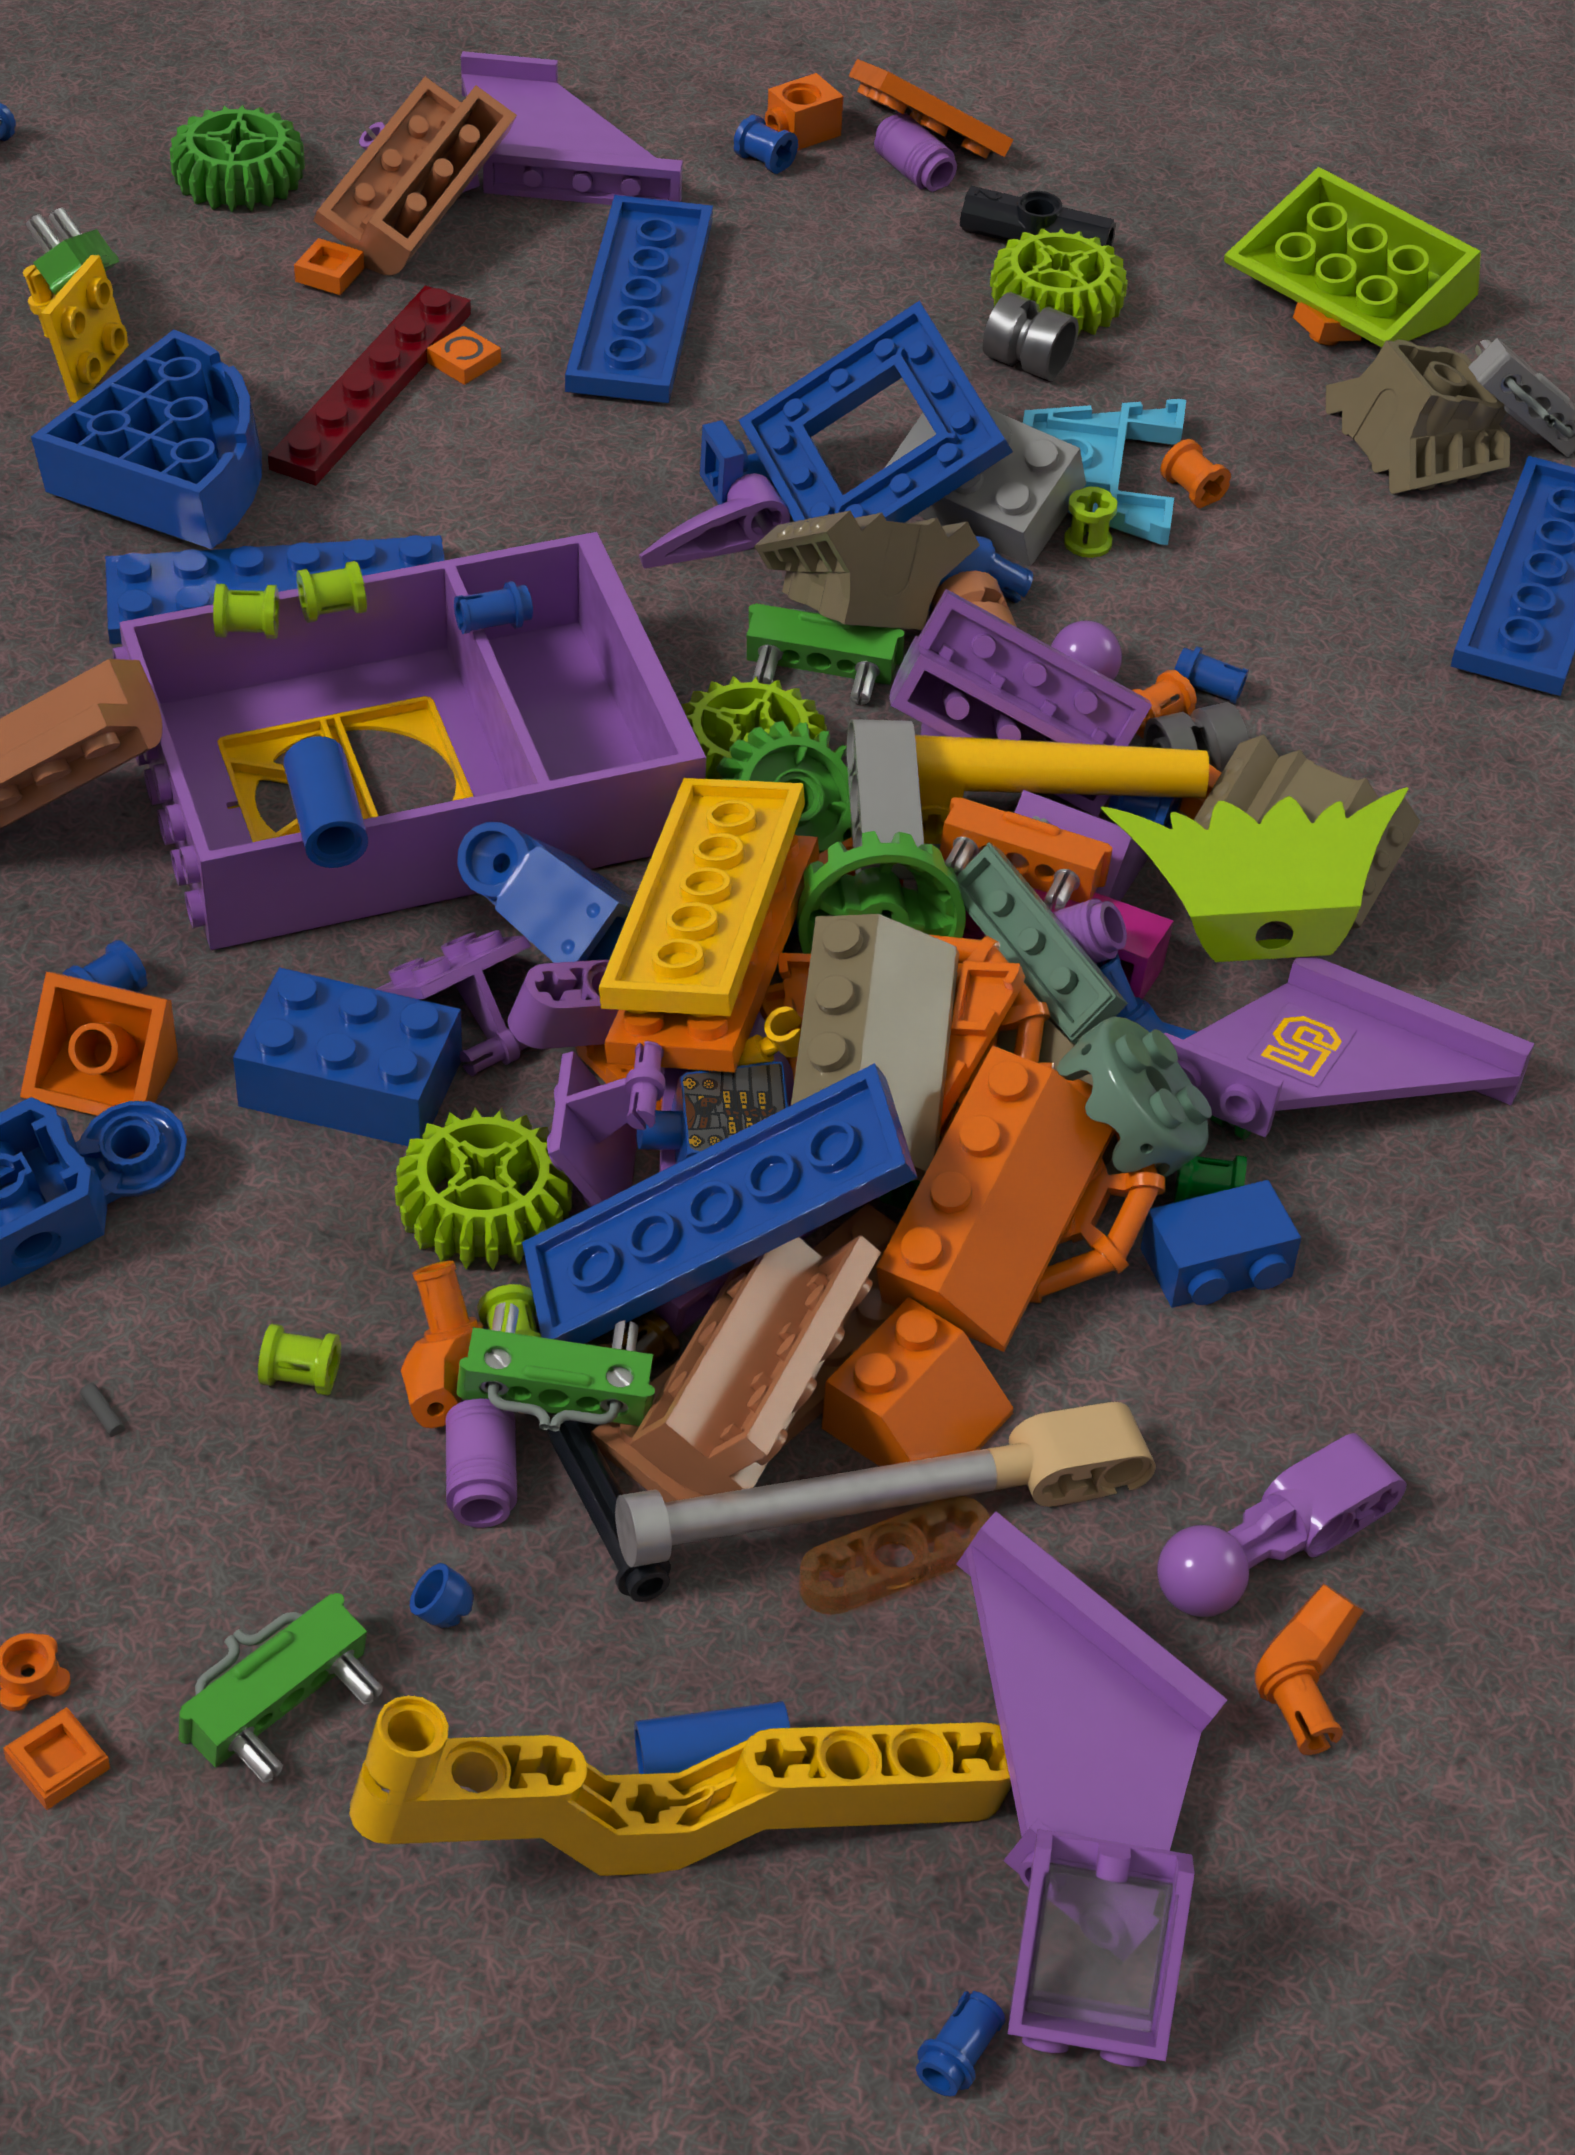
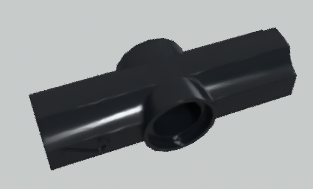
(1009, 216)

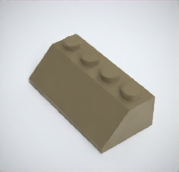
(882, 1000)

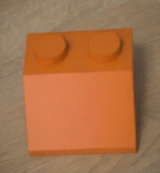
(914, 1392)

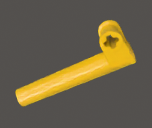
(1004, 765)

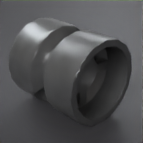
(1036, 338)
(1209, 728)

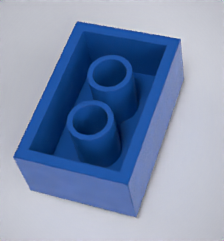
(348, 1057)

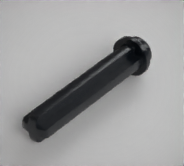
(599, 1495)

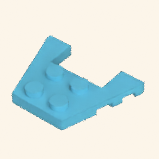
(1102, 446)

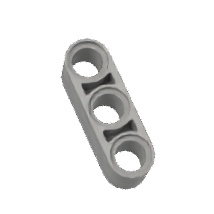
(884, 783)

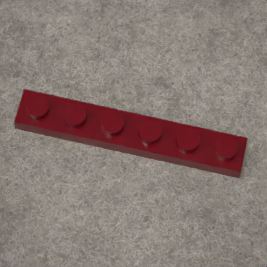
(368, 386)

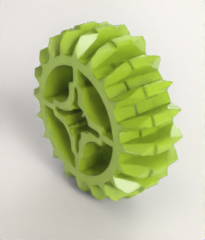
(1063, 274)
(736, 709)
(482, 1205)

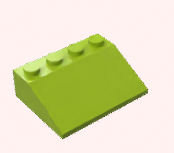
(1359, 261)

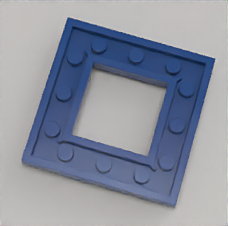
(903, 348)

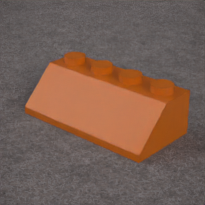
(995, 1199)

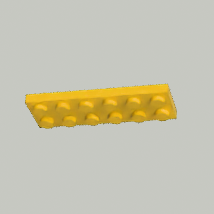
(703, 898)

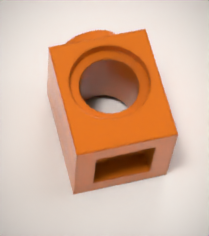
(807, 109)

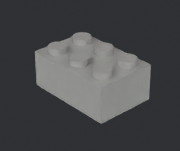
(1017, 498)

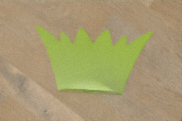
(1267, 872)

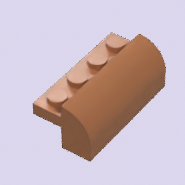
(413, 173)
(75, 736)
(753, 1364)

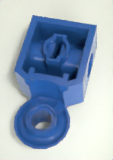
(60, 1188)

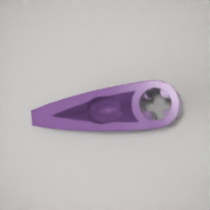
(728, 528)

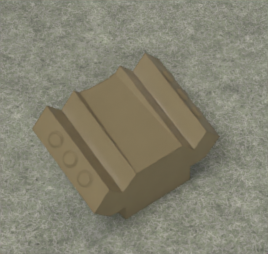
(1422, 417)
(866, 566)
(1260, 778)

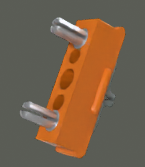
(1045, 855)

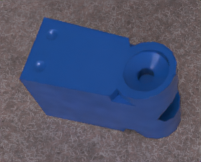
(544, 893)

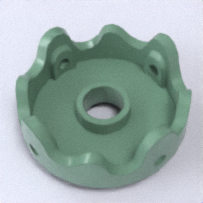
(1140, 1095)

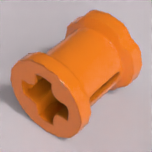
(1195, 473)
(1166, 686)

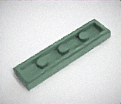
(1032, 935)

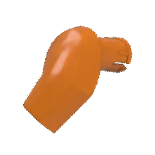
(434, 1360)
(1298, 1659)

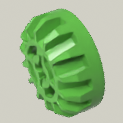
(829, 891)

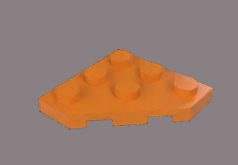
(928, 110)

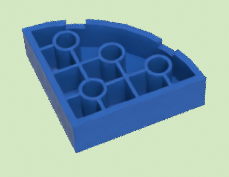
(160, 444)

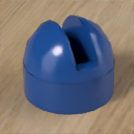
(442, 1597)

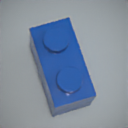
(1220, 1244)

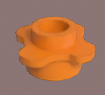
(33, 1652)

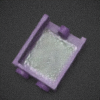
(1101, 1947)

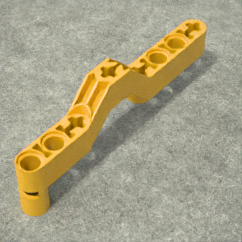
(666, 1819)

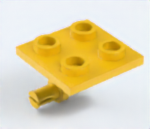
(79, 324)

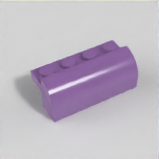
(997, 682)

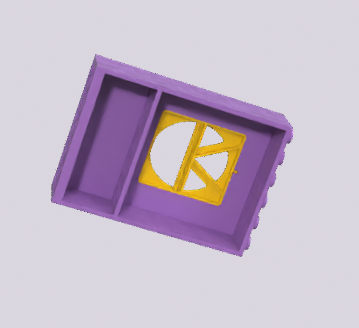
(541, 724)

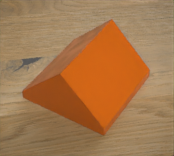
(98, 1046)

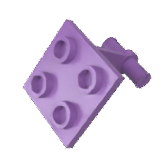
(463, 966)
(598, 1124)

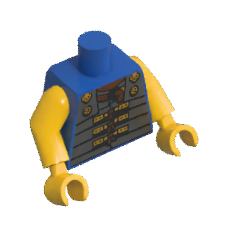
(720, 1104)

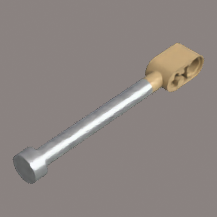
(1057, 1454)

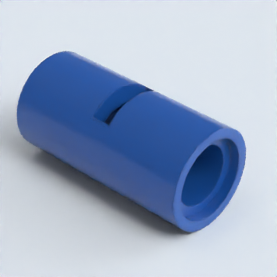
(325, 802)
(687, 1739)

